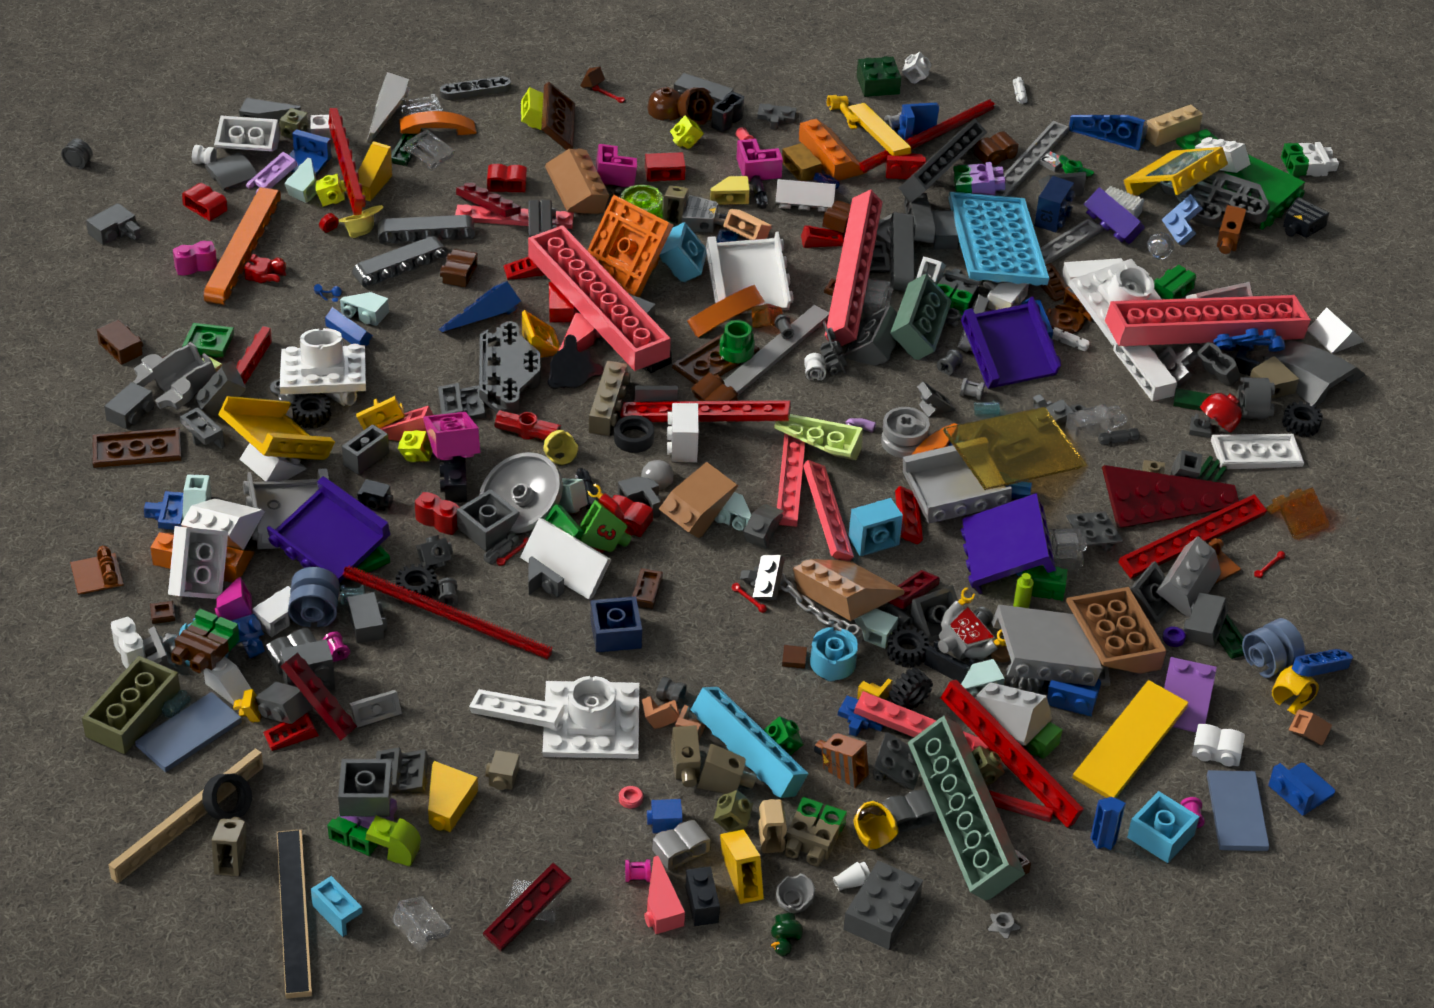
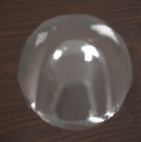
(1160, 245)

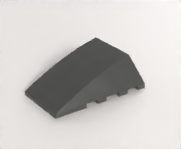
(1315, 369)

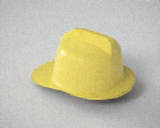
(361, 224)

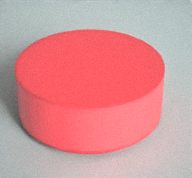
(630, 797)

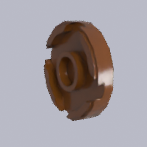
(1070, 319)

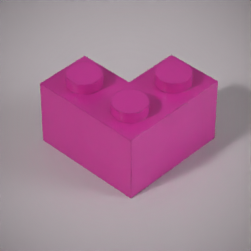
(758, 162)
(614, 168)

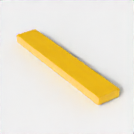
(880, 130)

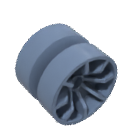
(313, 597)
(1274, 646)

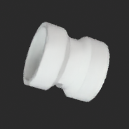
(203, 155)
(815, 366)

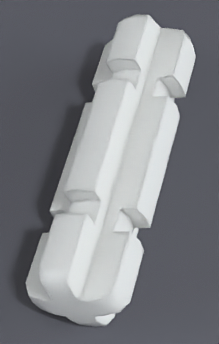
(1020, 91)
(1070, 339)

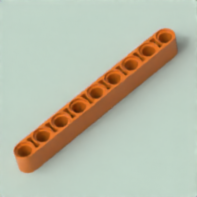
(241, 245)

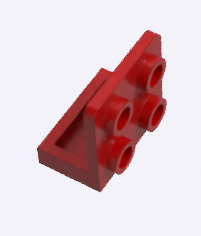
(903, 166)

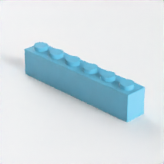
(750, 741)

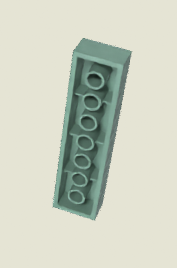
(966, 809)

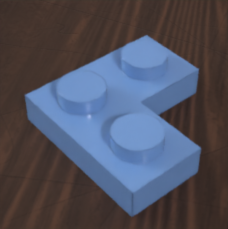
(1178, 219)

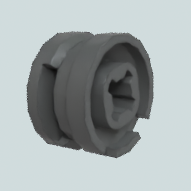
(77, 153)

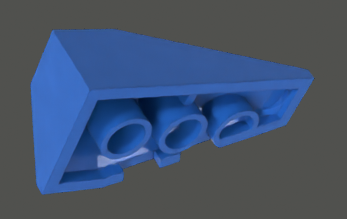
(1116, 129)
(492, 303)

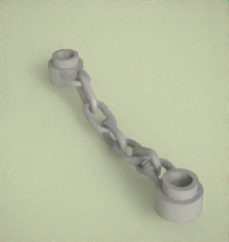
(853, 628)

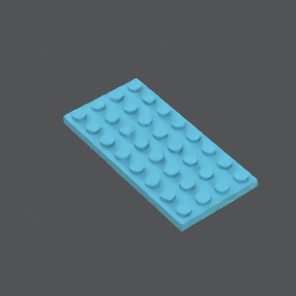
(998, 239)

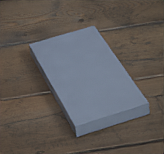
(188, 731)
(1237, 810)

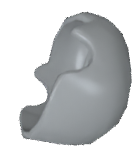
(659, 472)
(793, 888)

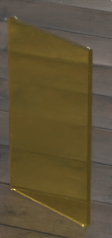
(1014, 448)

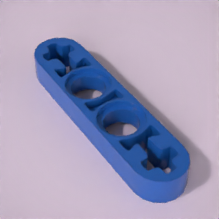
(1322, 662)

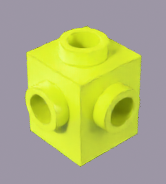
(686, 133)
(330, 190)
(415, 446)

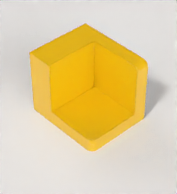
(881, 692)

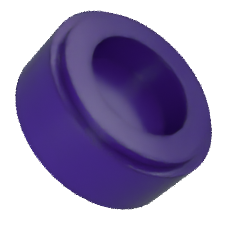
(1174, 636)

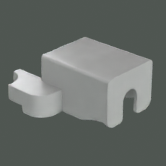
(177, 374)

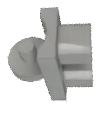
(162, 646)

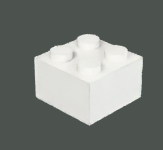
(683, 432)

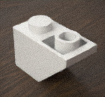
(274, 612)

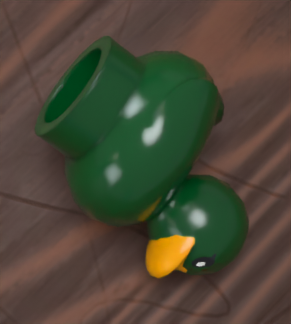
(785, 928)

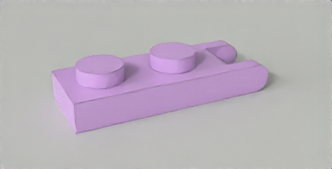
(273, 172)

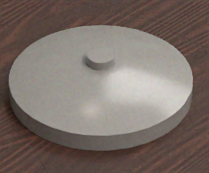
(529, 485)

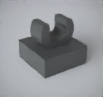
(1200, 426)

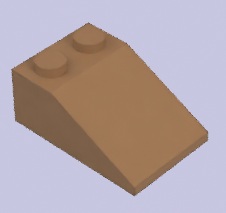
(699, 499)

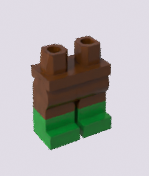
(205, 641)

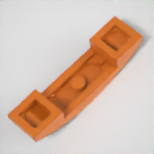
(436, 119)
(725, 310)

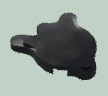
(571, 367)

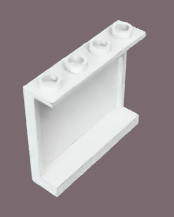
(750, 263)

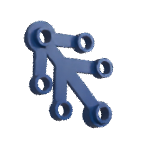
(1251, 338)

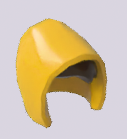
(1290, 684)
(875, 825)

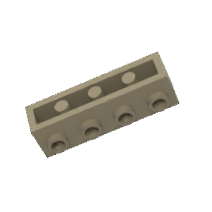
(608, 398)

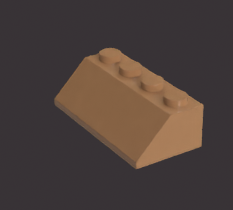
(578, 182)

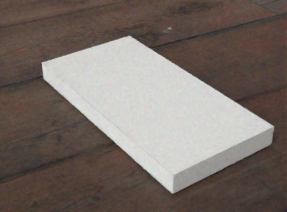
(1257, 451)
(568, 557)

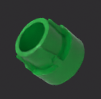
(737, 342)

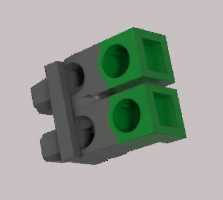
(959, 289)

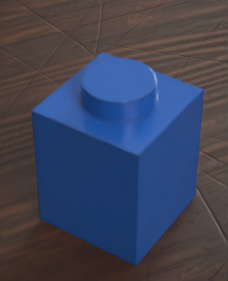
(664, 814)

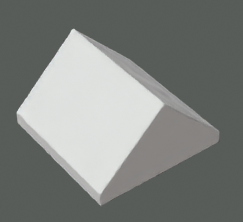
(1333, 332)

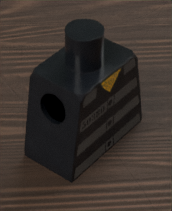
(1304, 218)

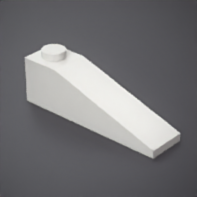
(389, 99)

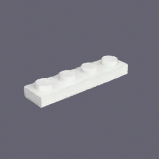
(517, 708)

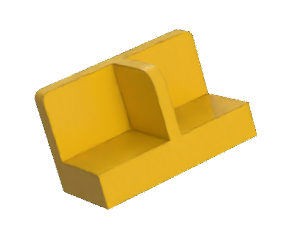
(381, 413)

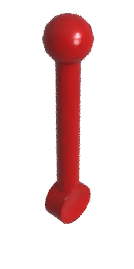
(619, 99)
(501, 561)
(1259, 573)
(737, 588)

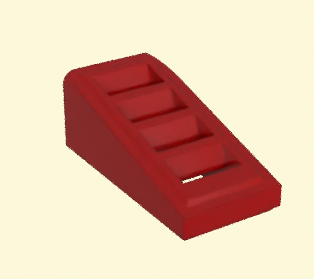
(820, 237)
(529, 269)
(293, 738)

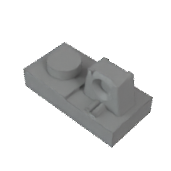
(375, 708)

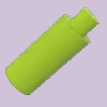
(1023, 591)

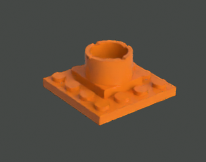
(629, 243)

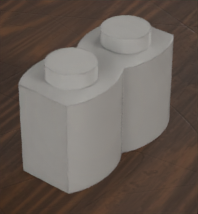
(681, 844)

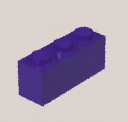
(1113, 216)

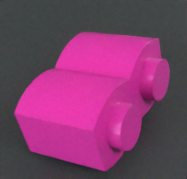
(195, 258)

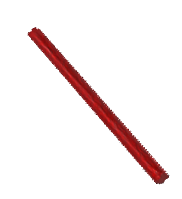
(931, 133)
(448, 613)

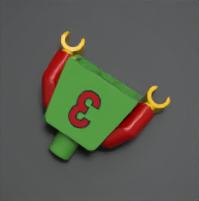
(604, 524)

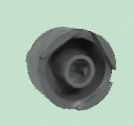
(1256, 398)

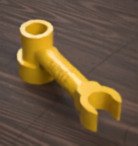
(841, 103)

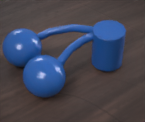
(336, 291)

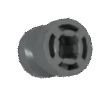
(670, 690)

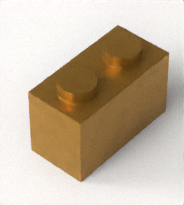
(801, 162)

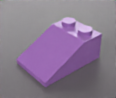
(1194, 684)

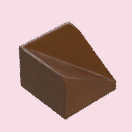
(593, 77)

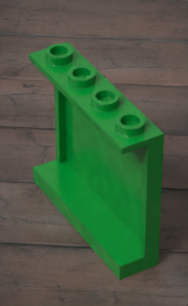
(1278, 186)

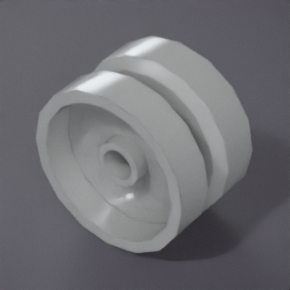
(904, 431)

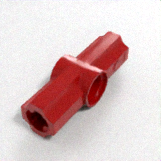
(525, 425)

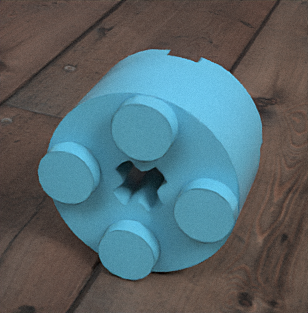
(833, 654)

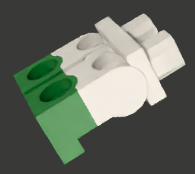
(1308, 159)

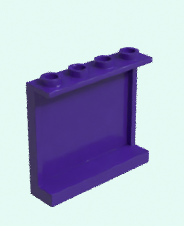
(1011, 344)
(330, 531)
(1007, 541)

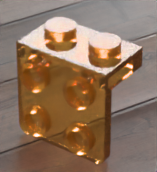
(1301, 512)

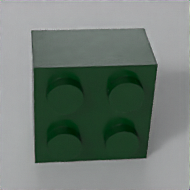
(878, 76)

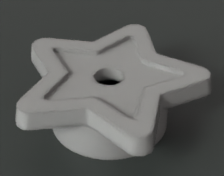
(1006, 918)

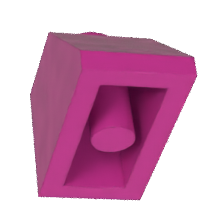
(234, 601)

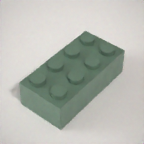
(921, 317)

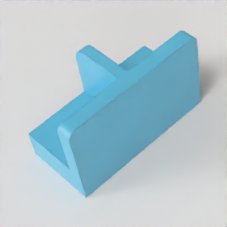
(335, 904)

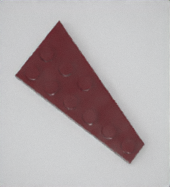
(1152, 497)

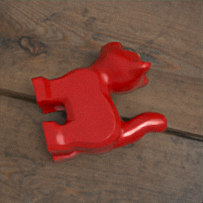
(262, 269)

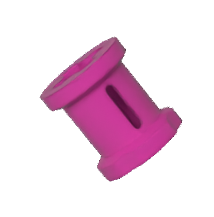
(337, 646)
(1195, 805)
(637, 870)

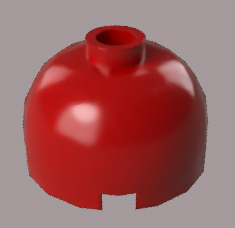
(1223, 410)

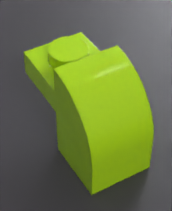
(399, 837)

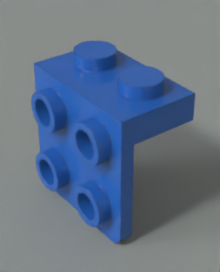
(917, 118)
(311, 146)
(1073, 697)
(1300, 787)

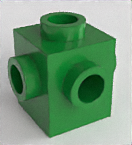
(785, 734)

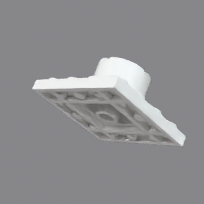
(1113, 283)
(322, 365)
(597, 719)

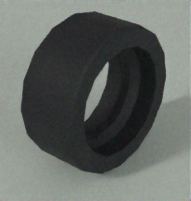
(634, 445)
(210, 791)

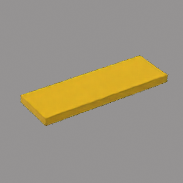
(1130, 740)

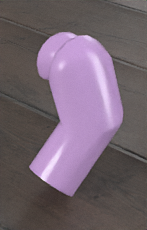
(863, 423)

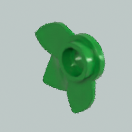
(1072, 166)

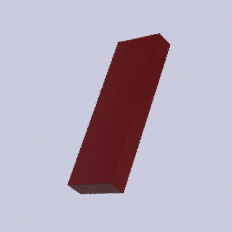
(915, 587)

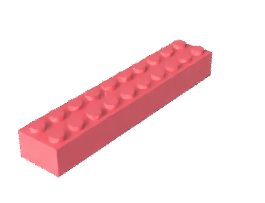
(599, 298)
(1203, 319)

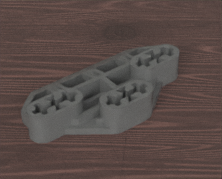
(1215, 198)
(513, 367)

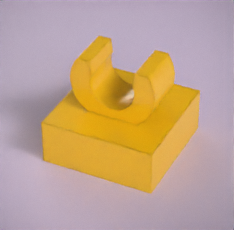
(248, 706)

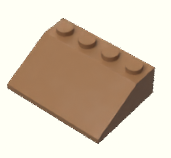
(843, 586)
(1118, 630)

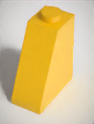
(375, 169)
(449, 795)
(743, 865)

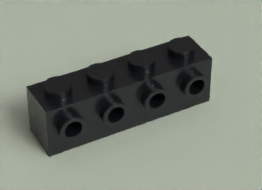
(454, 479)

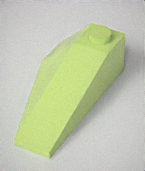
(831, 437)

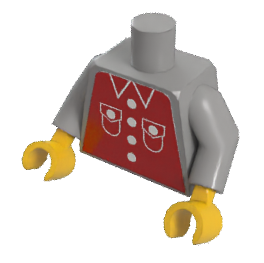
(965, 633)

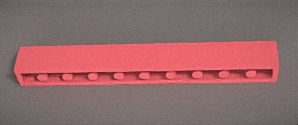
(854, 267)

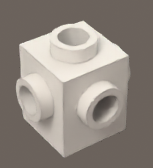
(916, 67)

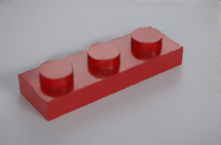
(911, 522)

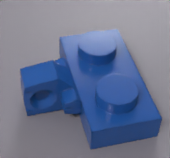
(168, 512)
(249, 635)
(856, 722)

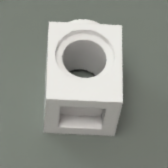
(320, 125)

